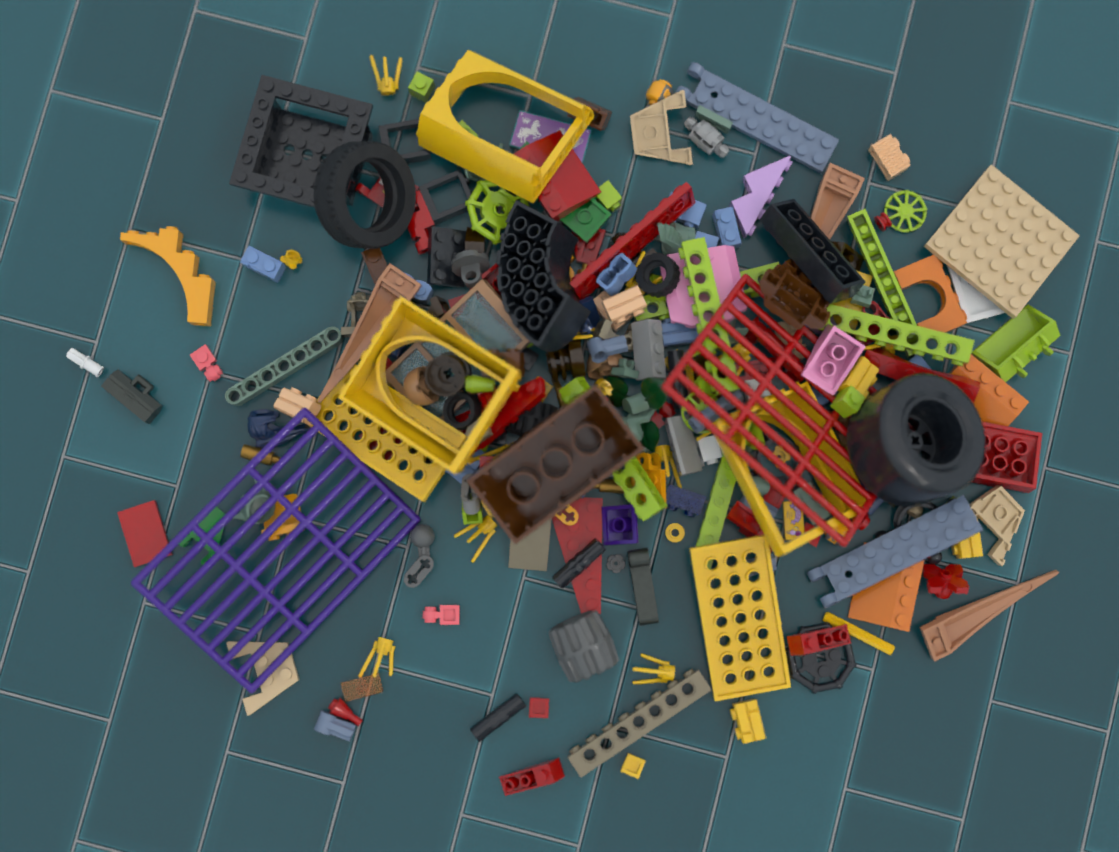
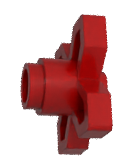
(945, 581)

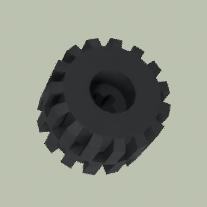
(531, 418)

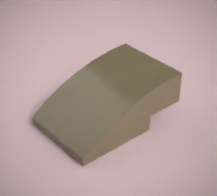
(531, 551)

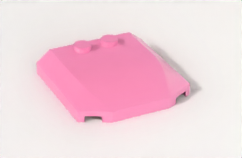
(726, 276)

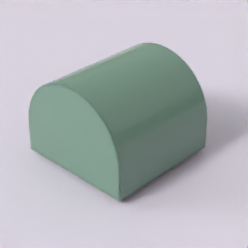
(635, 404)

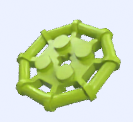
(488, 209)

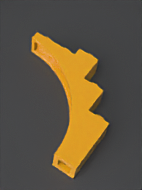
(168, 245)

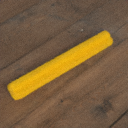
(860, 633)

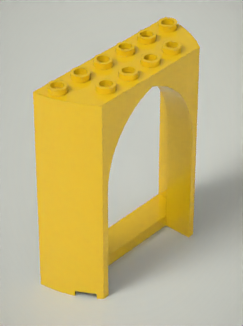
(448, 139)
(370, 394)
(752, 493)

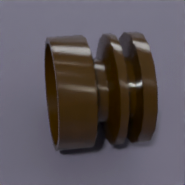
(566, 360)
(439, 378)

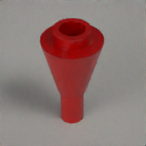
(341, 709)

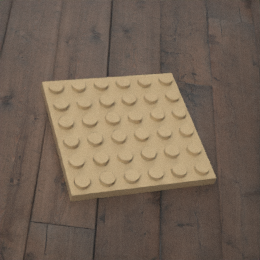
(1001, 241)

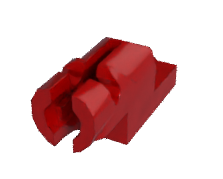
(420, 224)
(745, 519)

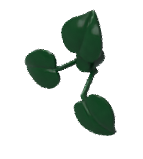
(652, 391)

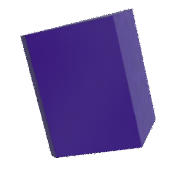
(619, 525)

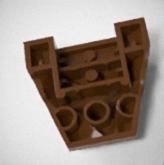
(794, 297)

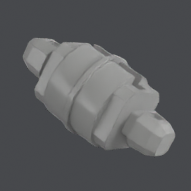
(706, 137)

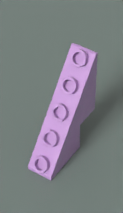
(759, 188)

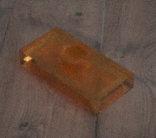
(362, 687)

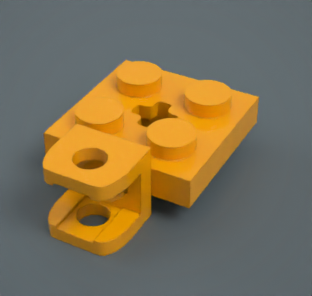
(654, 472)

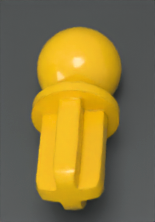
(604, 386)

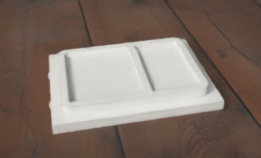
(972, 301)

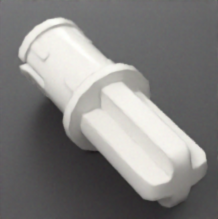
(85, 362)

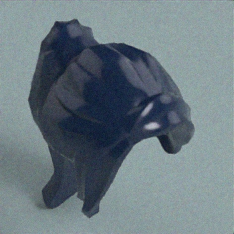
(263, 430)

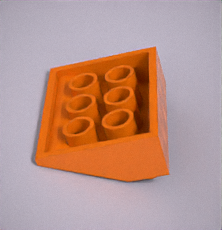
(995, 399)
(889, 601)

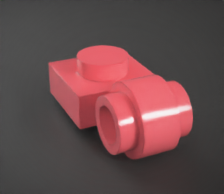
(204, 359)
(448, 614)

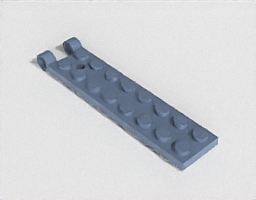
(761, 119)
(898, 550)

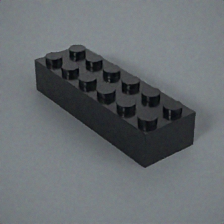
(812, 251)

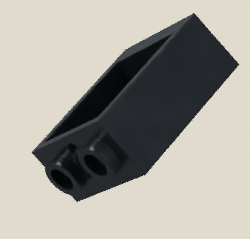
(409, 157)
(453, 212)

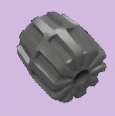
(583, 646)

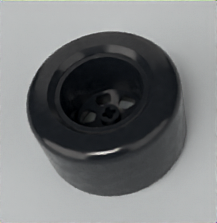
(887, 450)

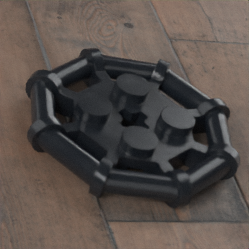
(821, 669)

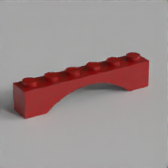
(897, 368)

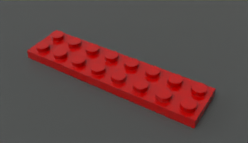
(636, 239)

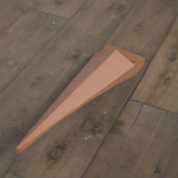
(835, 197)
(388, 288)
(956, 626)

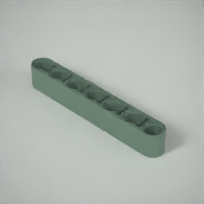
(274, 367)

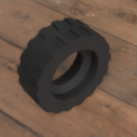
(667, 285)

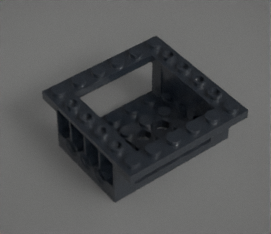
(270, 130)

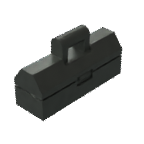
(131, 397)

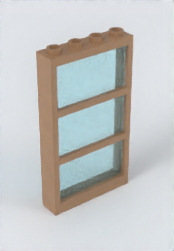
(475, 316)

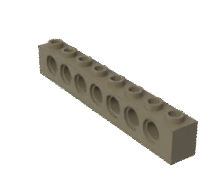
(584, 765)

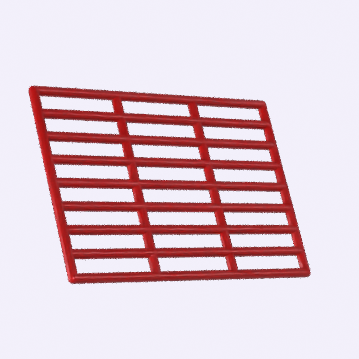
(755, 397)

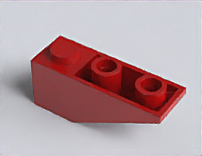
(818, 640)
(532, 777)

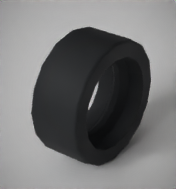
(449, 406)

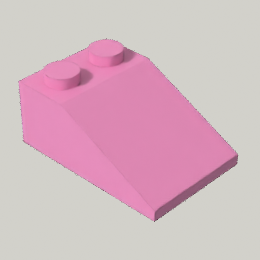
(832, 359)

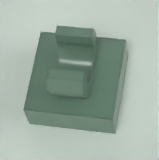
(863, 296)
(624, 370)

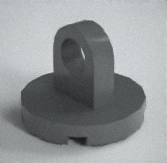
(470, 265)

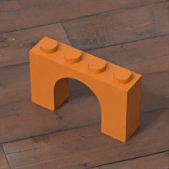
(930, 272)

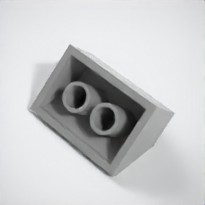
(648, 349)
(683, 446)

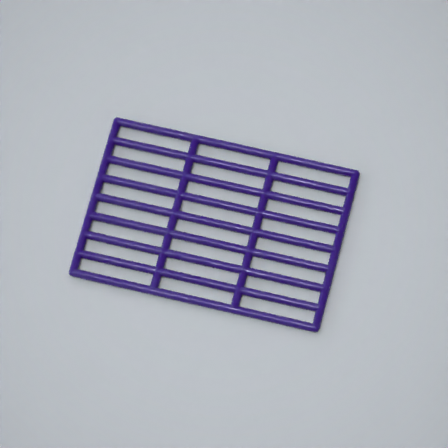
(250, 578)

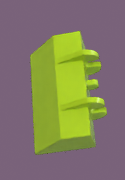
(1018, 343)

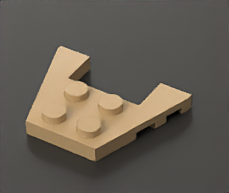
(651, 131)
(1001, 516)
(277, 682)

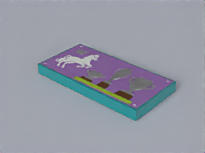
(533, 127)

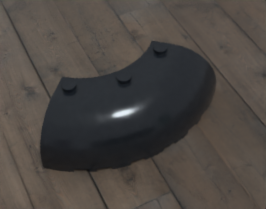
(537, 278)

